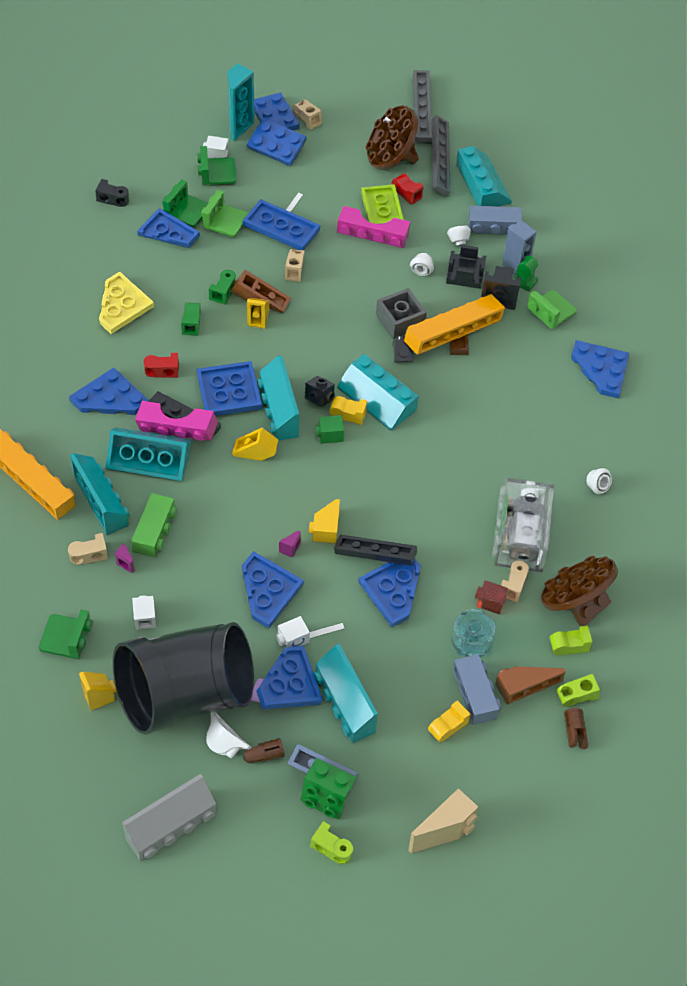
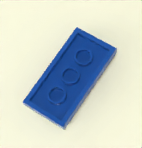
(281, 225)

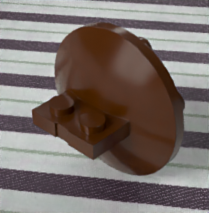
(393, 138)
(581, 588)

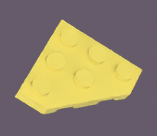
(122, 303)

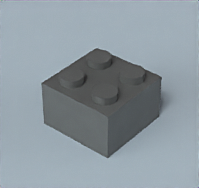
(399, 312)

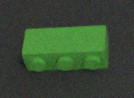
(154, 525)

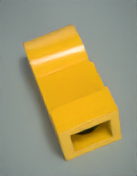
(350, 410)
(449, 722)

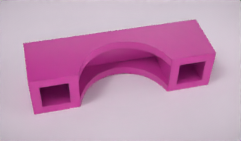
(391, 233)
(197, 425)

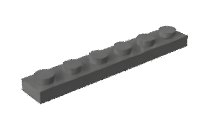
(422, 105)
(440, 155)

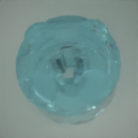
(473, 633)

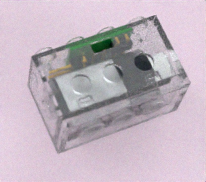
(523, 524)

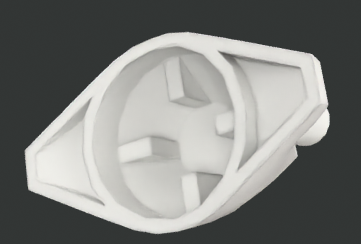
(223, 738)

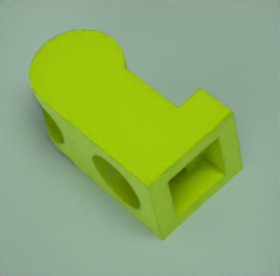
(571, 641)
(579, 691)
(330, 845)

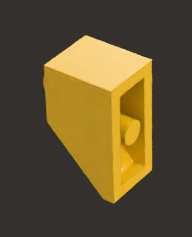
(257, 312)
(256, 445)
(326, 523)
(97, 689)

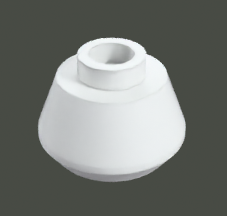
(459, 235)
(422, 264)
(599, 480)

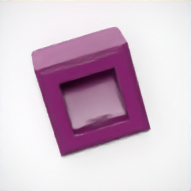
(290, 544)
(124, 559)

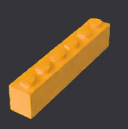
(454, 324)
(34, 477)

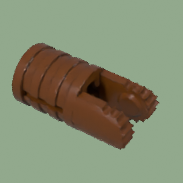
(576, 728)
(265, 752)

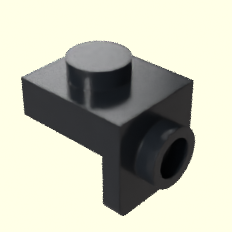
(402, 351)

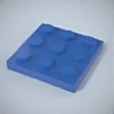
(229, 388)

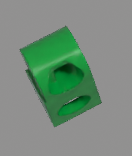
(526, 271)
(222, 291)
(191, 318)

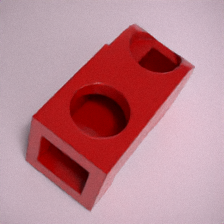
(407, 188)
(162, 366)

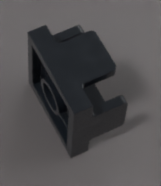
(466, 268)
(502, 286)

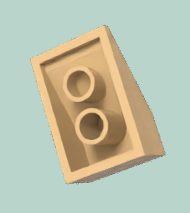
(446, 823)

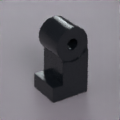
(111, 194)

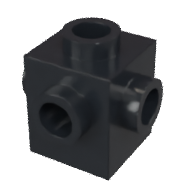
(319, 391)

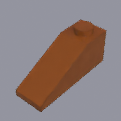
(251, 286)
(525, 681)

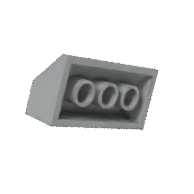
(169, 818)

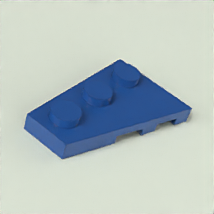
(168, 229)

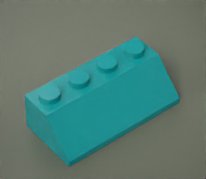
(240, 100)
(481, 177)
(385, 395)
(279, 400)
(148, 453)
(99, 493)
(346, 695)

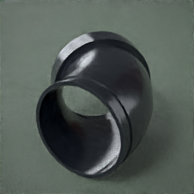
(183, 675)

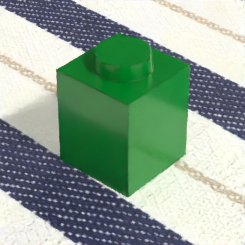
(330, 429)

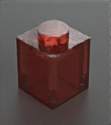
(491, 597)

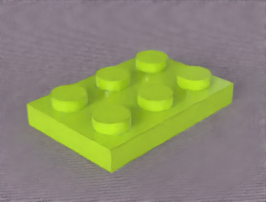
(381, 203)

